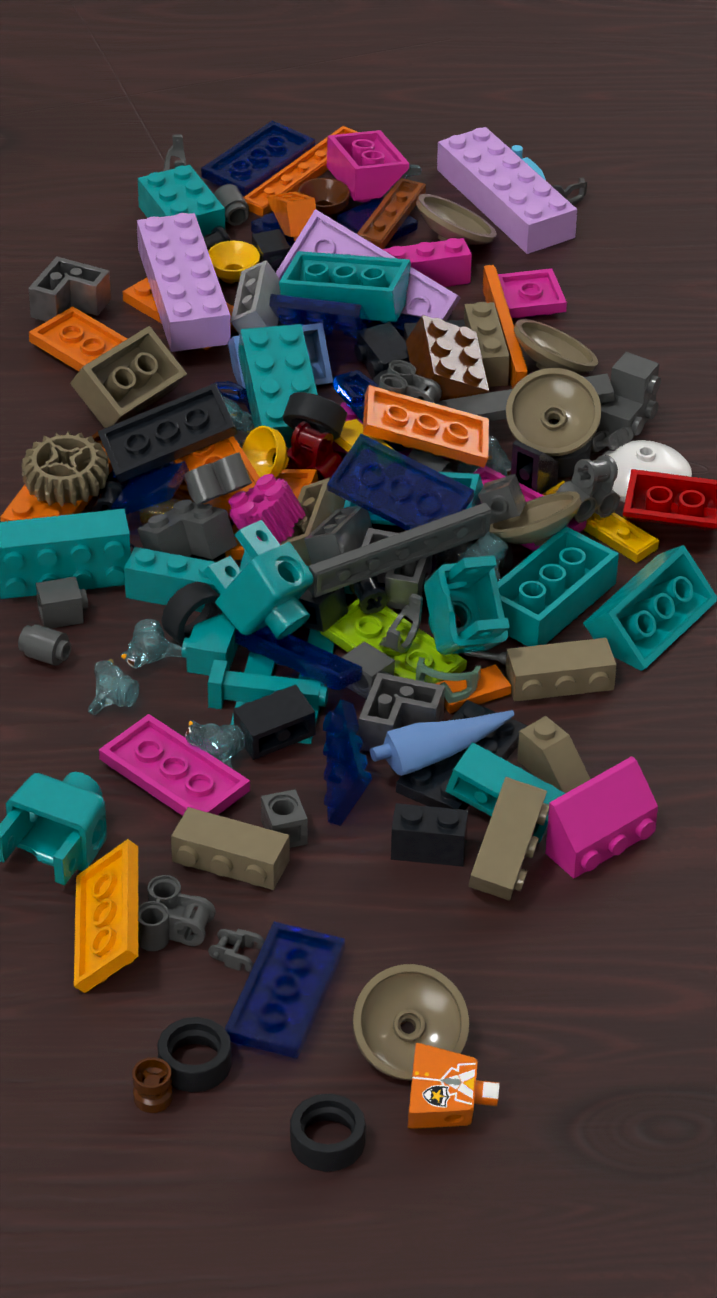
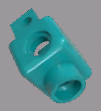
(267, 586)
(474, 596)
(56, 822)

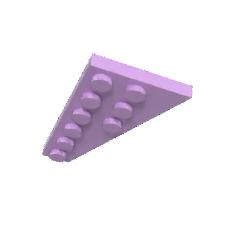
(328, 236)

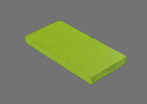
(360, 627)

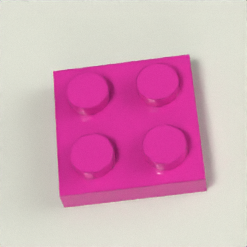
(532, 293)

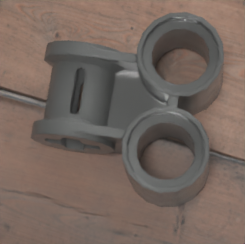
(403, 379)
(217, 478)
(594, 487)
(172, 915)

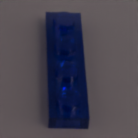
(302, 657)

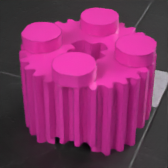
(270, 502)

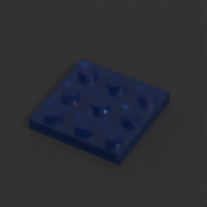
(332, 314)

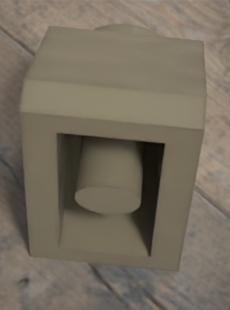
(551, 755)

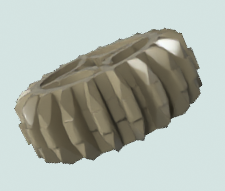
(65, 469)

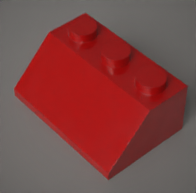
(671, 500)

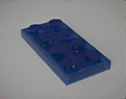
(257, 157)
(396, 486)
(285, 989)

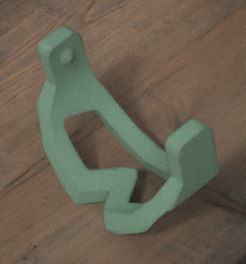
(471, 678)

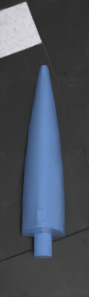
(430, 742)

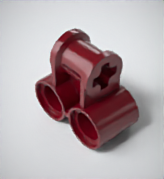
(313, 451)

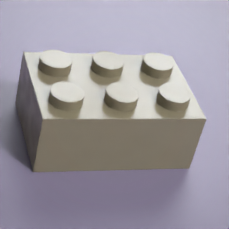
(128, 378)

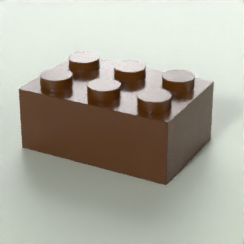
(447, 356)

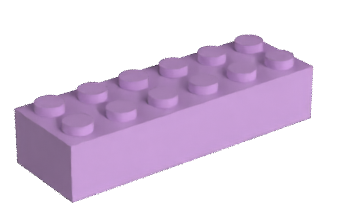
(506, 190)
(183, 282)

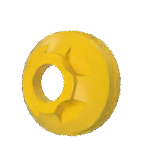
(231, 258)
(261, 447)

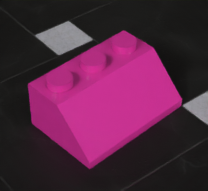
(365, 163)
(442, 261)
(600, 818)

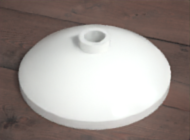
(647, 457)

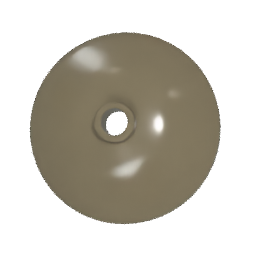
(454, 220)
(553, 347)
(548, 396)
(539, 519)
(410, 995)

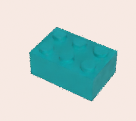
(180, 192)

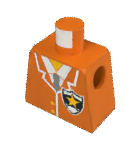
(446, 1089)

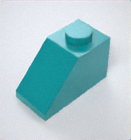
(209, 641)

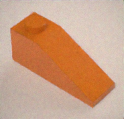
(292, 211)

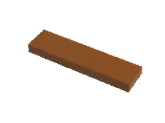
(392, 212)

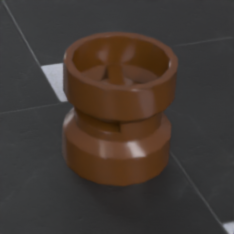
(152, 1085)

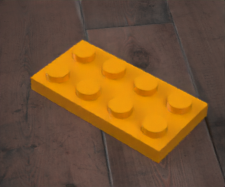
(106, 916)

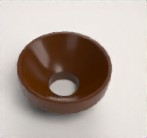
(329, 194)

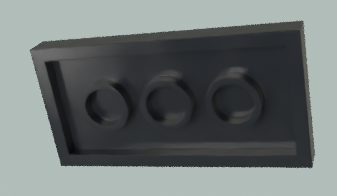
(167, 432)
(430, 783)

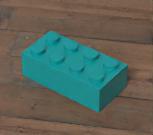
(273, 368)
(64, 546)
(556, 585)

